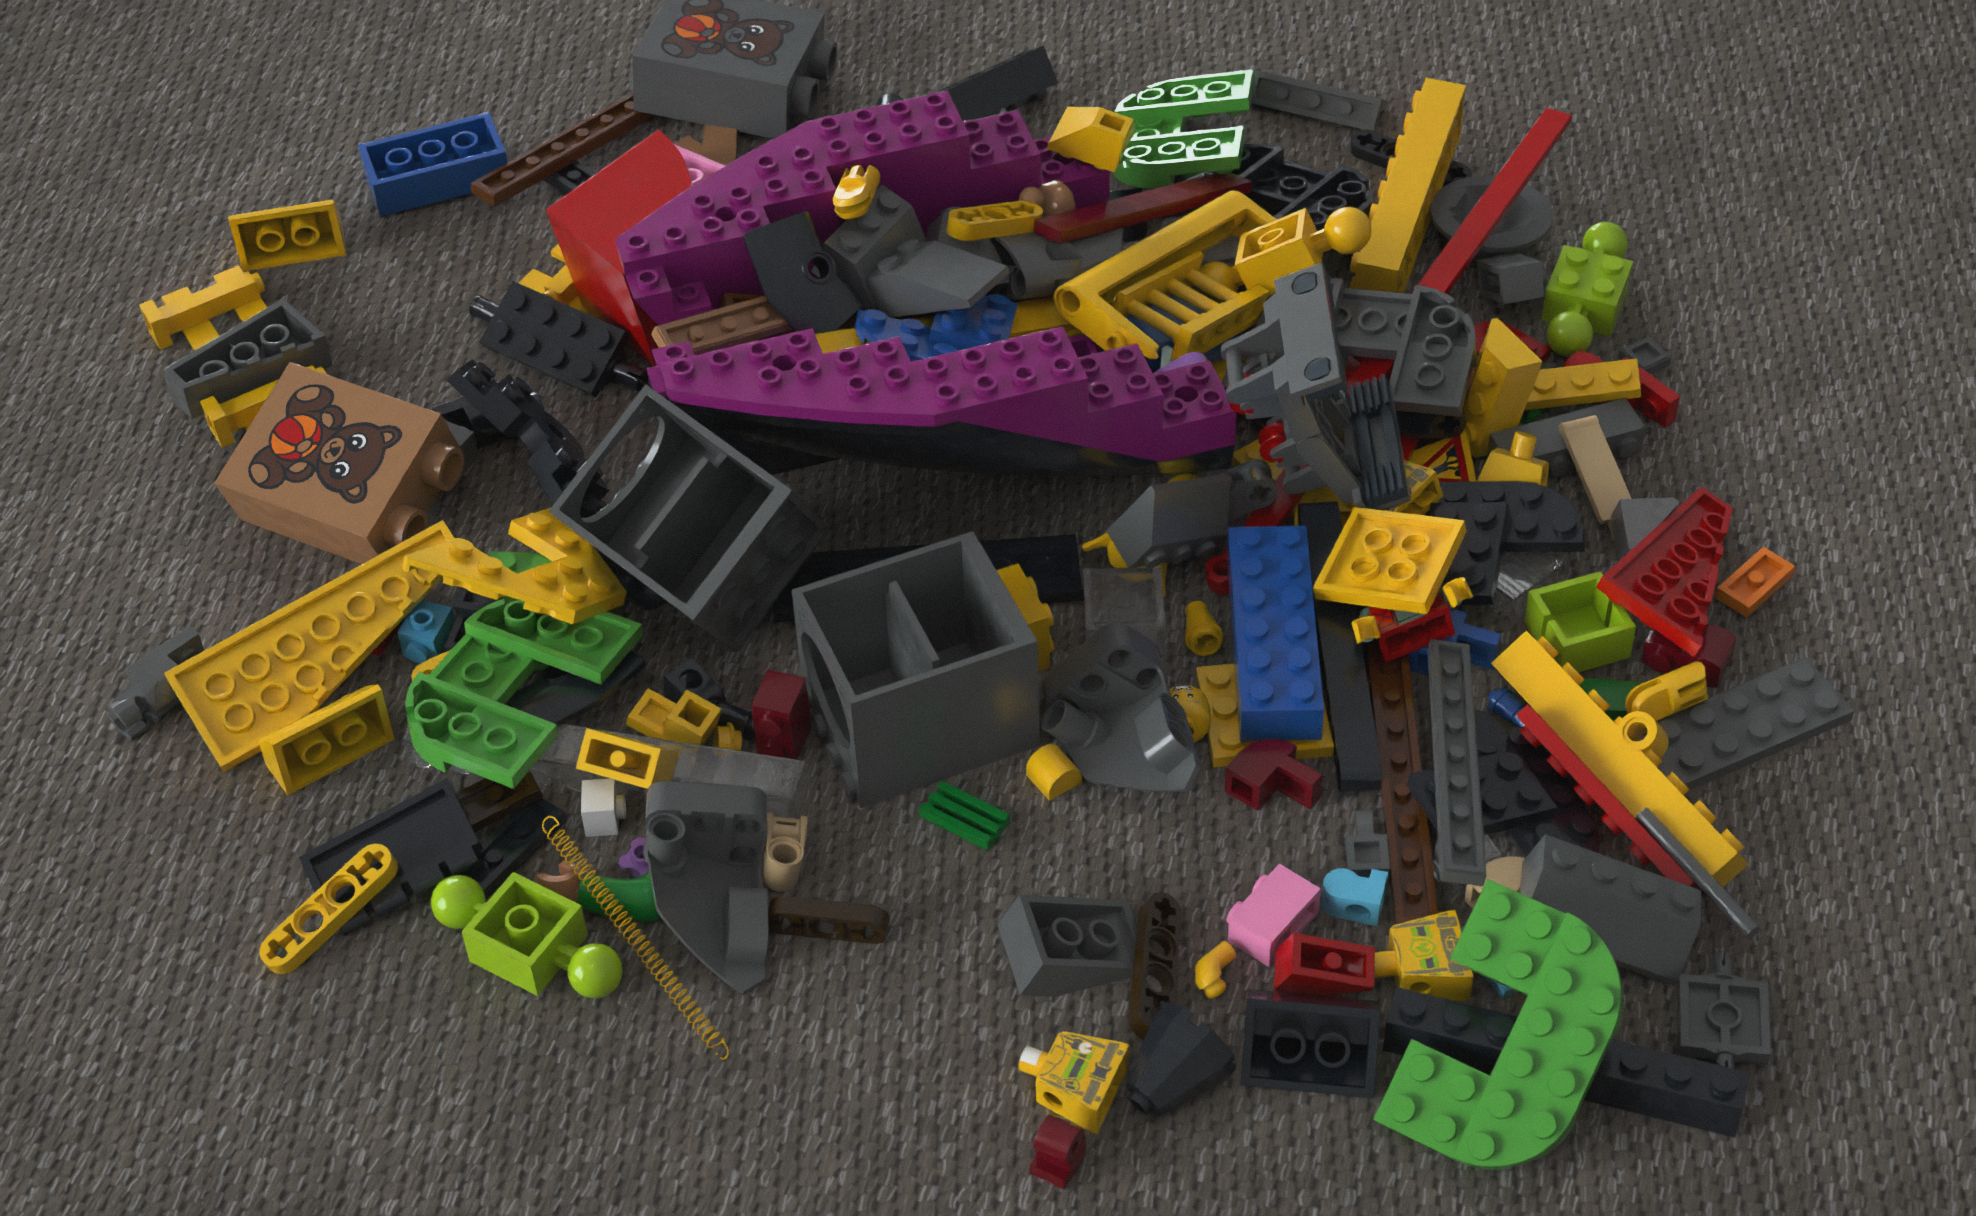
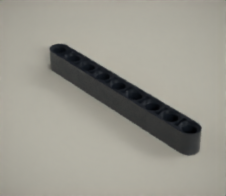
(1341, 663)

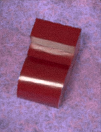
(1059, 1151)

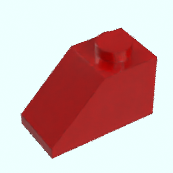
(1323, 966)

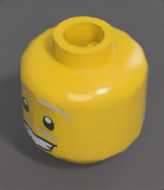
(1196, 709)

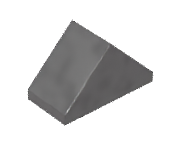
(1636, 519)

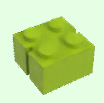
(1580, 623)

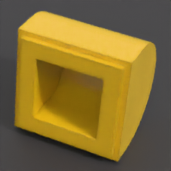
(1052, 771)

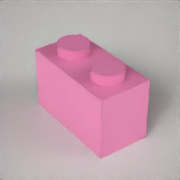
(1272, 912)

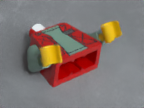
(1407, 631)

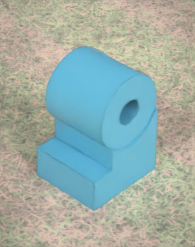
(1353, 896)

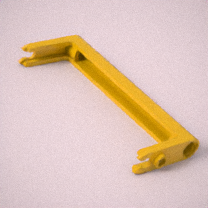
(1089, 297)

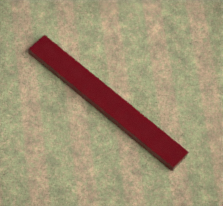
(1138, 207)

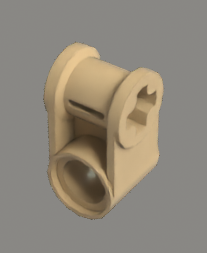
(783, 852)

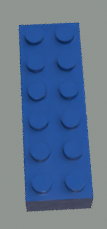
(1274, 634)

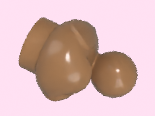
(1052, 197)

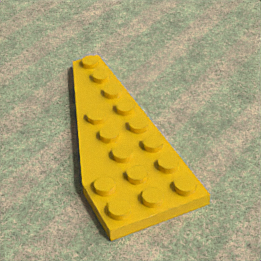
(299, 653)

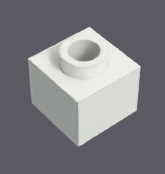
(601, 807)

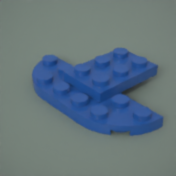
(951, 330)

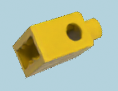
(1516, 463)

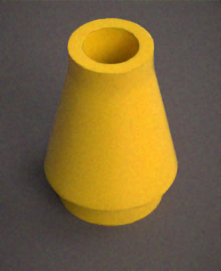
(1202, 631)

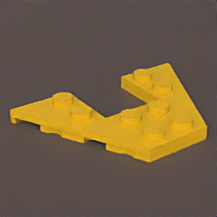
(568, 588)

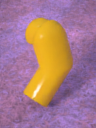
(1209, 969)

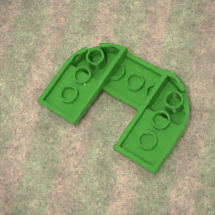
(1160, 116)
(460, 707)
(1551, 1051)

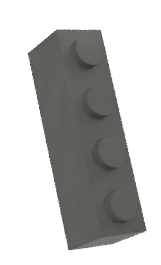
(1616, 418)

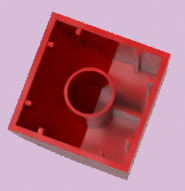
(602, 210)

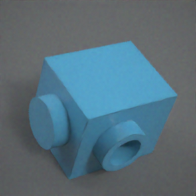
(425, 631)

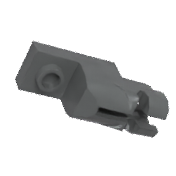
(150, 691)

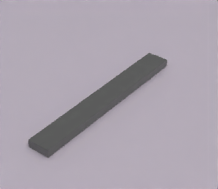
(1456, 764)

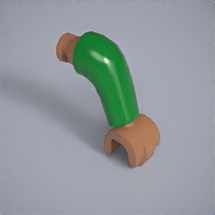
(634, 893)

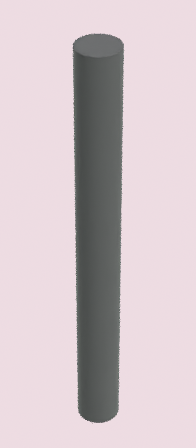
(1698, 873)

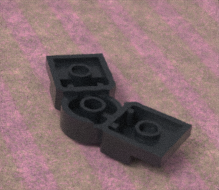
(515, 411)

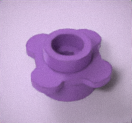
(632, 861)

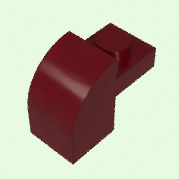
(1269, 768)

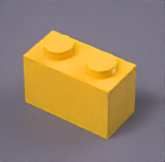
(625, 759)

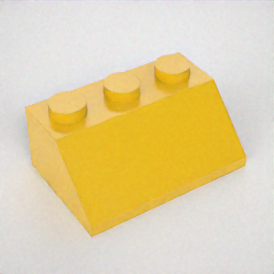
(288, 235)
(1498, 386)
(328, 739)

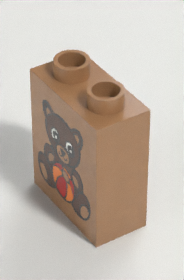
(340, 465)

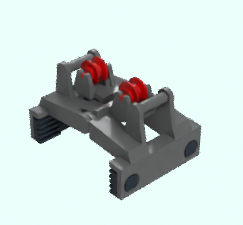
(1311, 400)

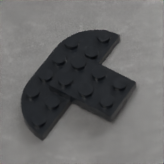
(1500, 520)
(1517, 790)

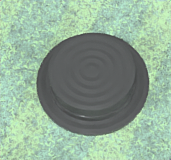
(1519, 229)

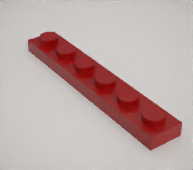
(1593, 791)

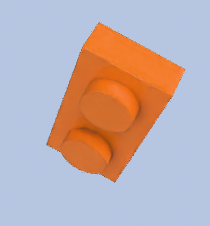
(1755, 582)

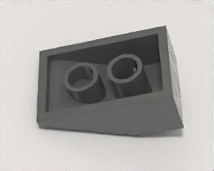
(932, 279)
(1068, 943)

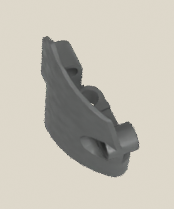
(1041, 265)

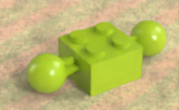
(1587, 289)
(526, 935)

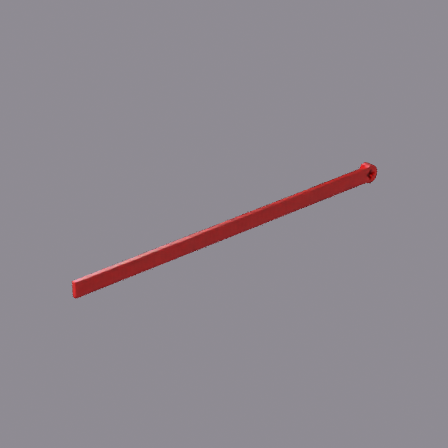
(1440, 276)

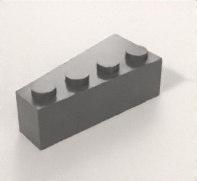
(246, 358)

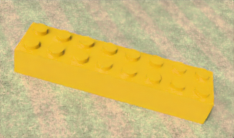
(1412, 182)

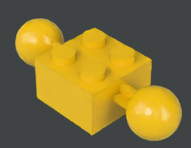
(1288, 247)

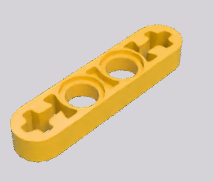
(324, 904)

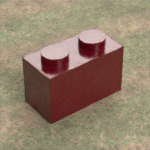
(781, 715)

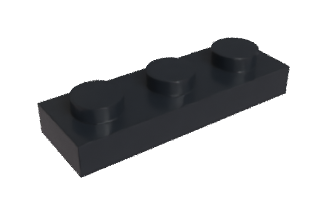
(514, 844)

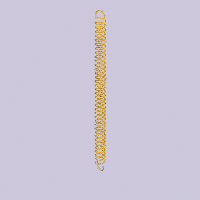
(632, 935)

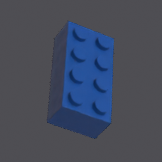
(431, 163)

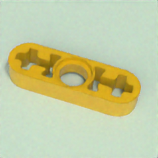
(992, 220)

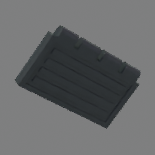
(422, 835)

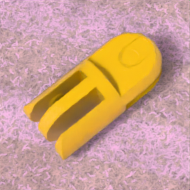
(856, 191)
(1669, 692)

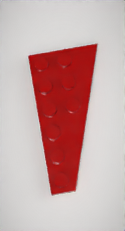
(1674, 571)

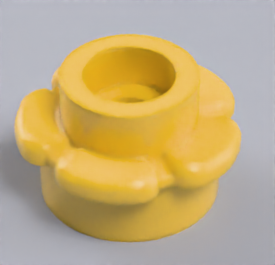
(727, 737)

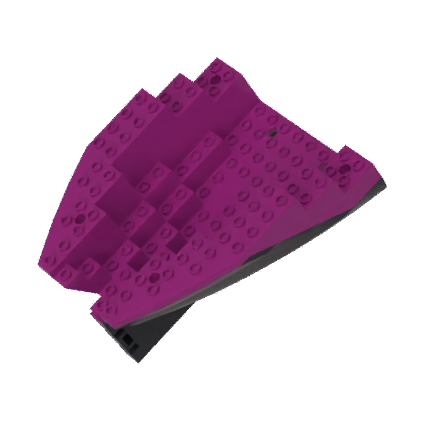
(976, 410)

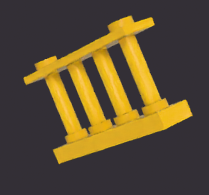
(1201, 330)

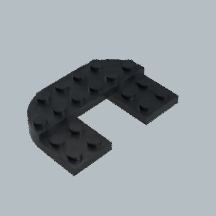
(1293, 187)

